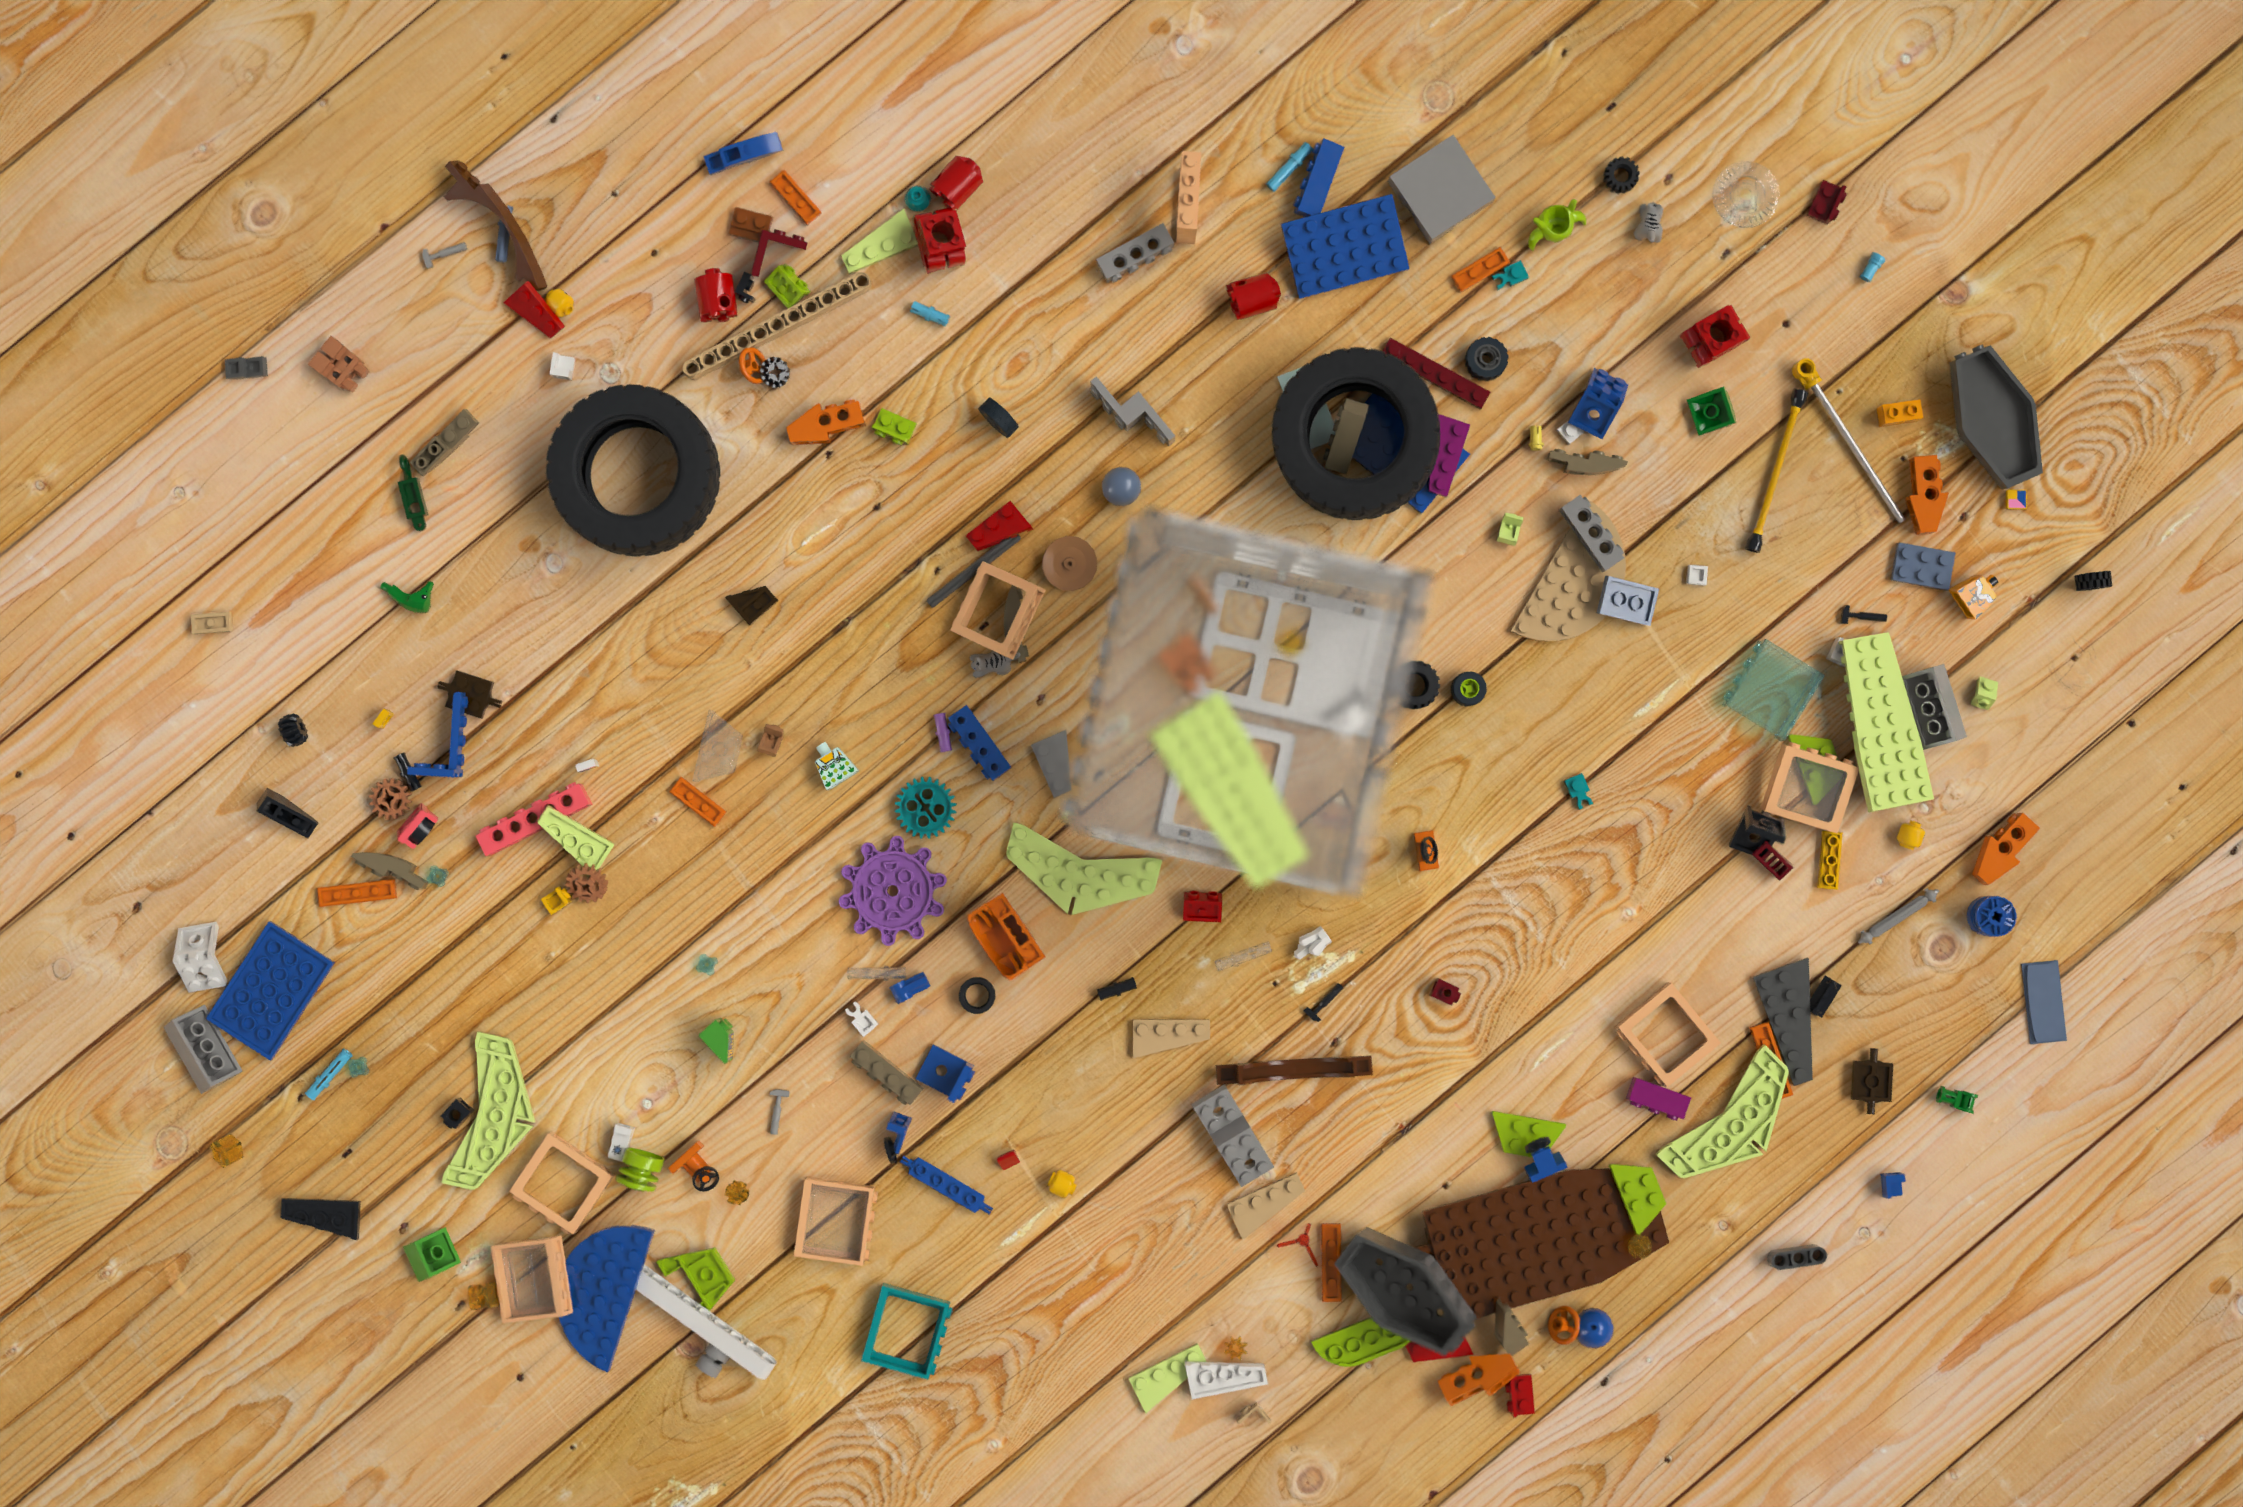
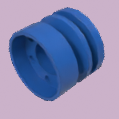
(1980, 916)

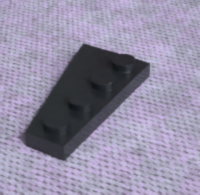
(335, 1216)

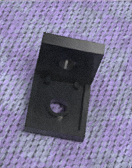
(1761, 824)

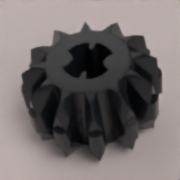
(293, 730)

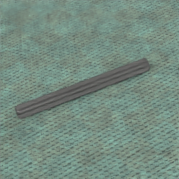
(971, 571)

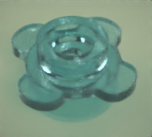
(443, 873)
(703, 960)
(354, 1071)

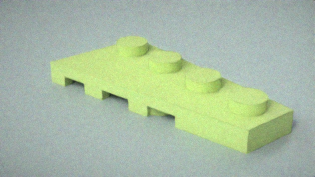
(884, 242)
(575, 838)
(1162, 1378)

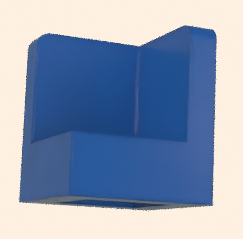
(1892, 1184)

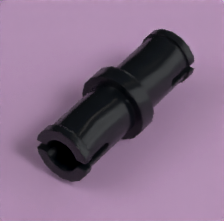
(403, 764)
(1116, 989)

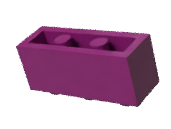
(1658, 1099)

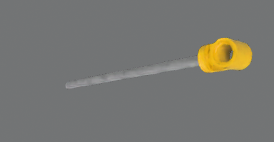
(1811, 380)

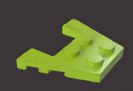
(705, 1271)

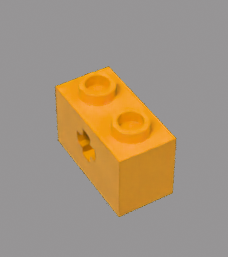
(1899, 413)

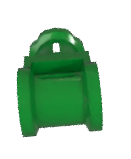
(1959, 1099)

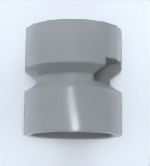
(712, 1361)

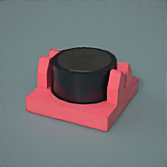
(416, 826)

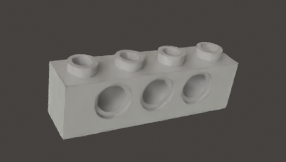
(1158, 234)
(1581, 529)

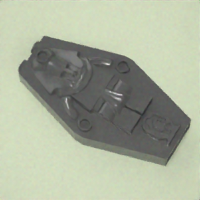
(1995, 416)

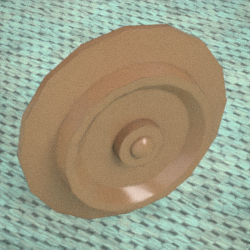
(1069, 563)

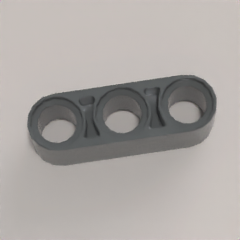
(1805, 1260)

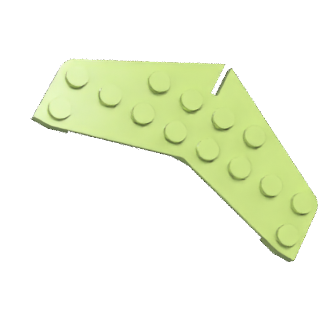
(1066, 876)
(501, 1103)
(1746, 1118)

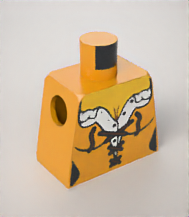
(1974, 595)

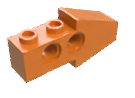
(810, 431)
(1925, 512)
(1991, 862)
(1495, 1370)

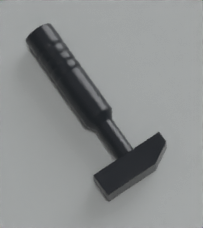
(1861, 615)
(1323, 1003)

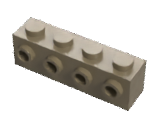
(1346, 435)
(888, 1073)

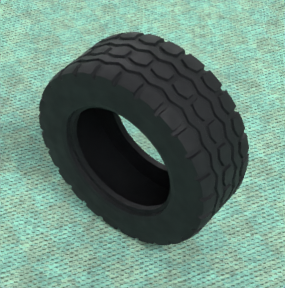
(1346, 372)
(583, 434)

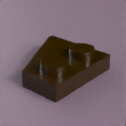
(752, 603)

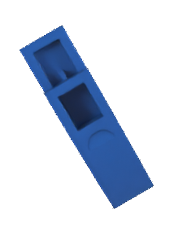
(743, 152)

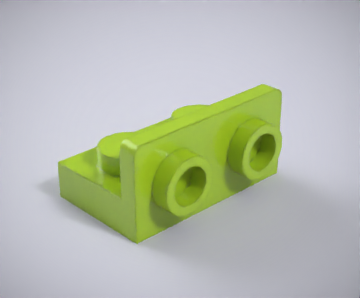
(787, 285)
(894, 426)

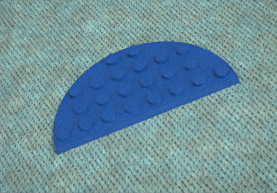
(602, 1285)

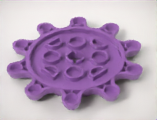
(871, 890)

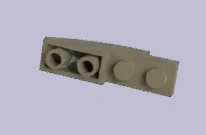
(445, 443)
(1595, 463)
(1011, 609)
(385, 864)

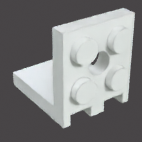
(198, 957)

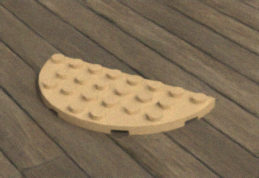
(1569, 589)

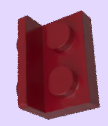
(1826, 202)

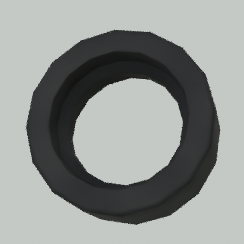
(991, 993)

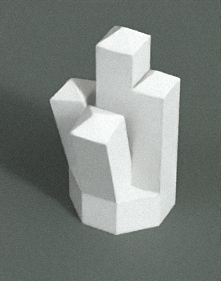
(1312, 943)

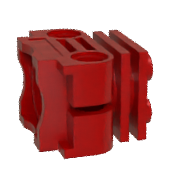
(934, 253)
(1708, 348)

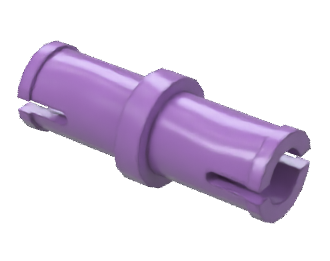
(942, 732)

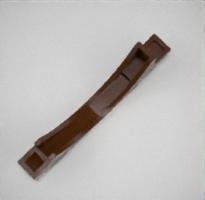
(469, 188)
(1293, 1069)

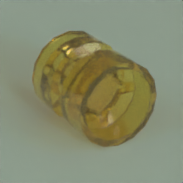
(489, 1298)

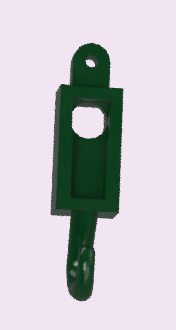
(412, 492)

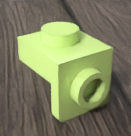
(1509, 529)
(1985, 693)

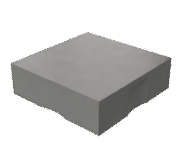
(1441, 189)

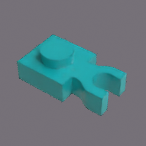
(1512, 274)
(1577, 788)

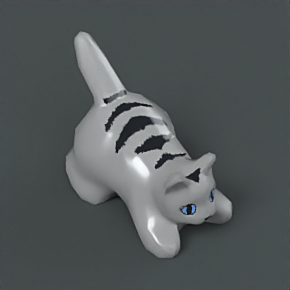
(1650, 223)
(990, 663)

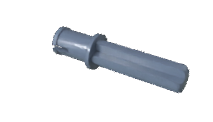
(503, 241)

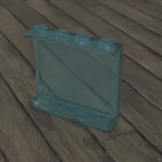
(1773, 689)

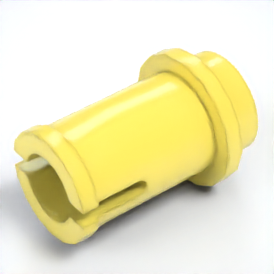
(1535, 438)

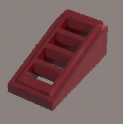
(1783, 871)

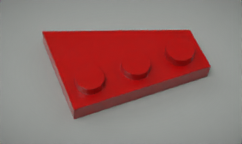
(999, 526)
(1420, 1353)

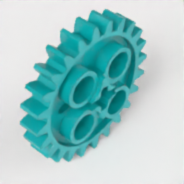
(911, 818)

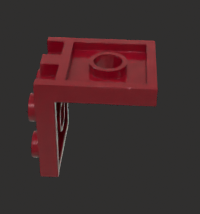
(778, 236)

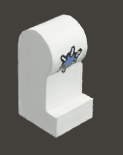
(620, 1140)

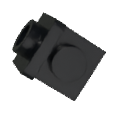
(745, 284)

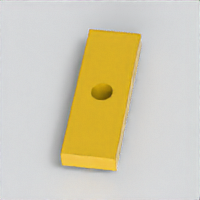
(1830, 847)

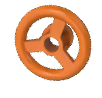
(750, 365)
(1559, 1324)

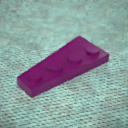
(1452, 439)

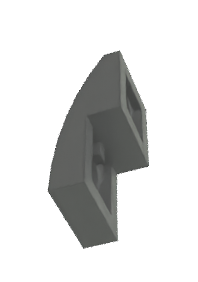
(246, 368)

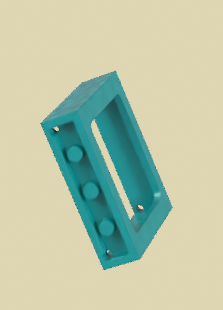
(899, 1364)

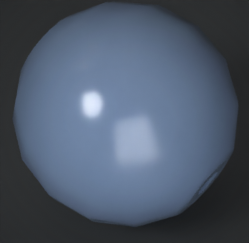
(1121, 486)

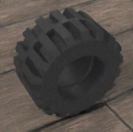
(1430, 690)

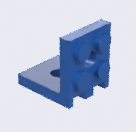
(1603, 395)
(957, 1073)

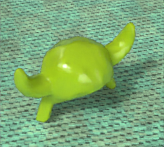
(1556, 223)

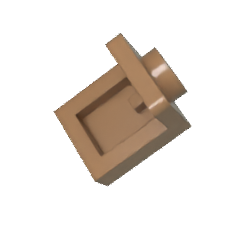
(770, 740)

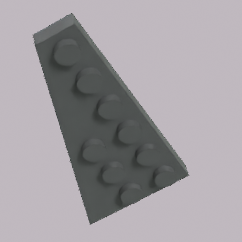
(1787, 1006)

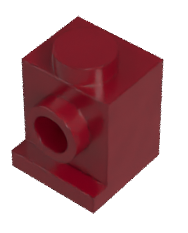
(1438, 992)

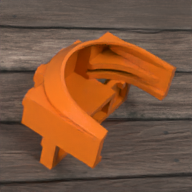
(1005, 937)

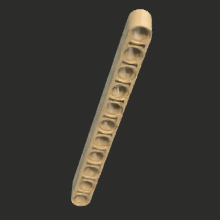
(787, 325)

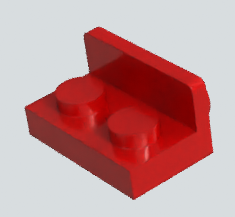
(1202, 906)
(1520, 1395)

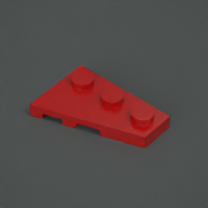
(534, 309)

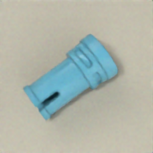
(1874, 263)

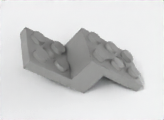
(1132, 412)
(1232, 1135)

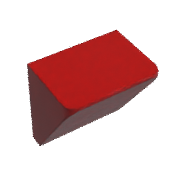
(1008, 1159)

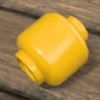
(560, 302)
(1911, 835)
(1062, 1184)

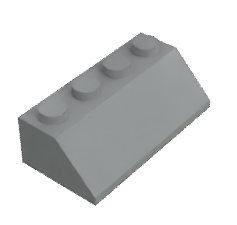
(1934, 707)
(202, 1049)

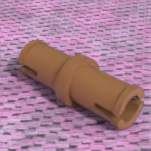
(1203, 595)

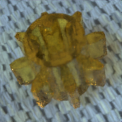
(737, 1192)
(1640, 1246)
(1230, 1346)

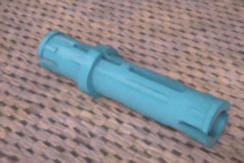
(1286, 170)
(313, 1091)

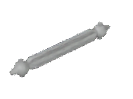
(1898, 916)

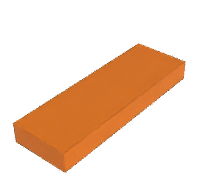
(795, 197)
(1480, 269)
(698, 801)

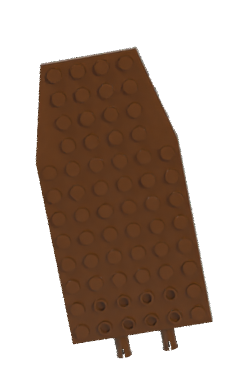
(1535, 1239)

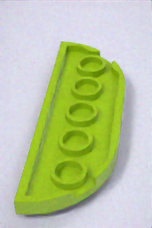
(1358, 1343)

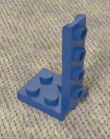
(457, 741)

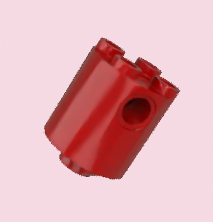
(957, 182)
(1253, 295)
(715, 296)

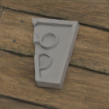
(1054, 762)

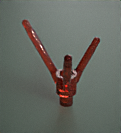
(1302, 1241)

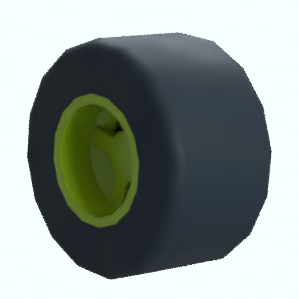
(1474, 686)

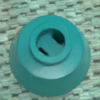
(921, 202)

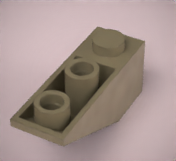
(1507, 1329)

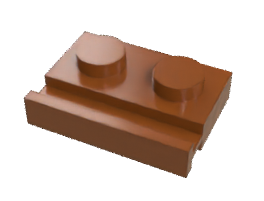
(749, 224)

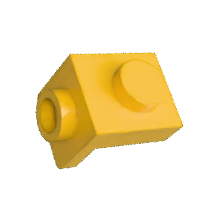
(556, 900)

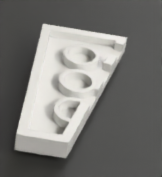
(1220, 1377)

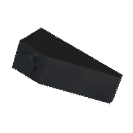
(285, 813)

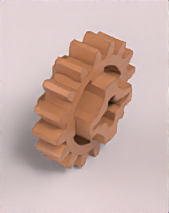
(388, 791)
(584, 883)

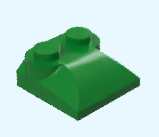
(1712, 411)

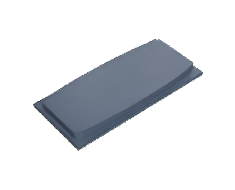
(2044, 1002)

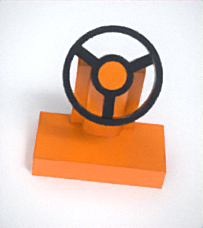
(1426, 850)
(696, 1167)

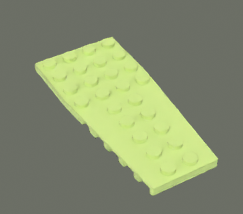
(1885, 728)
(1230, 788)

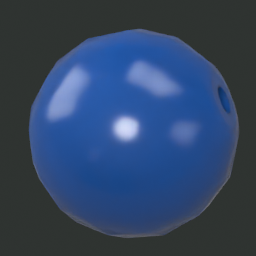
(1595, 1328)

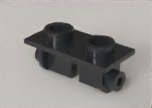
(1824, 996)

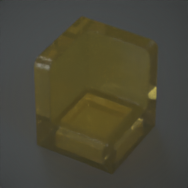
(1291, 644)
(227, 1150)

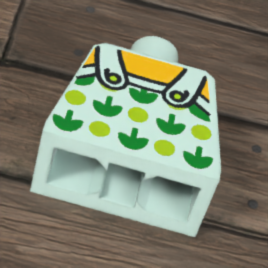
(834, 766)

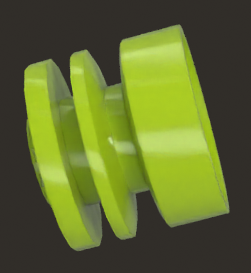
(641, 1165)

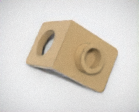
(1248, 1410)

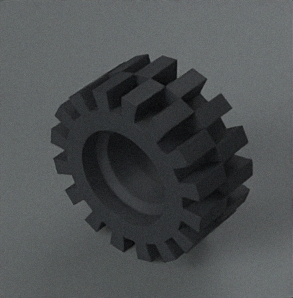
(1626, 164)
(2093, 580)

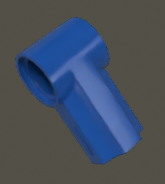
(906, 989)

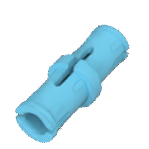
(930, 313)

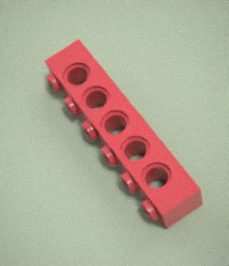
(491, 846)

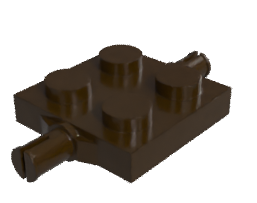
(476, 689)
(1872, 1081)

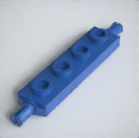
(946, 1185)

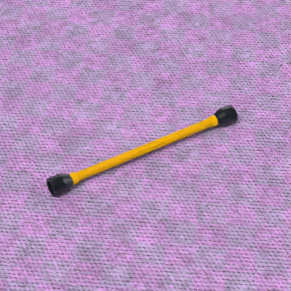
(1755, 541)

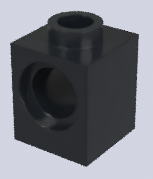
(464, 1109)

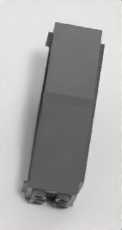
(1393, 1306)

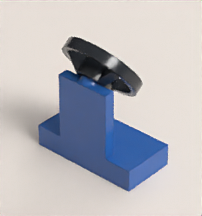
(899, 1124)
(1544, 1161)

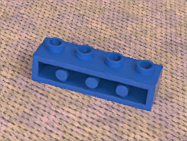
(1319, 178)
(979, 742)

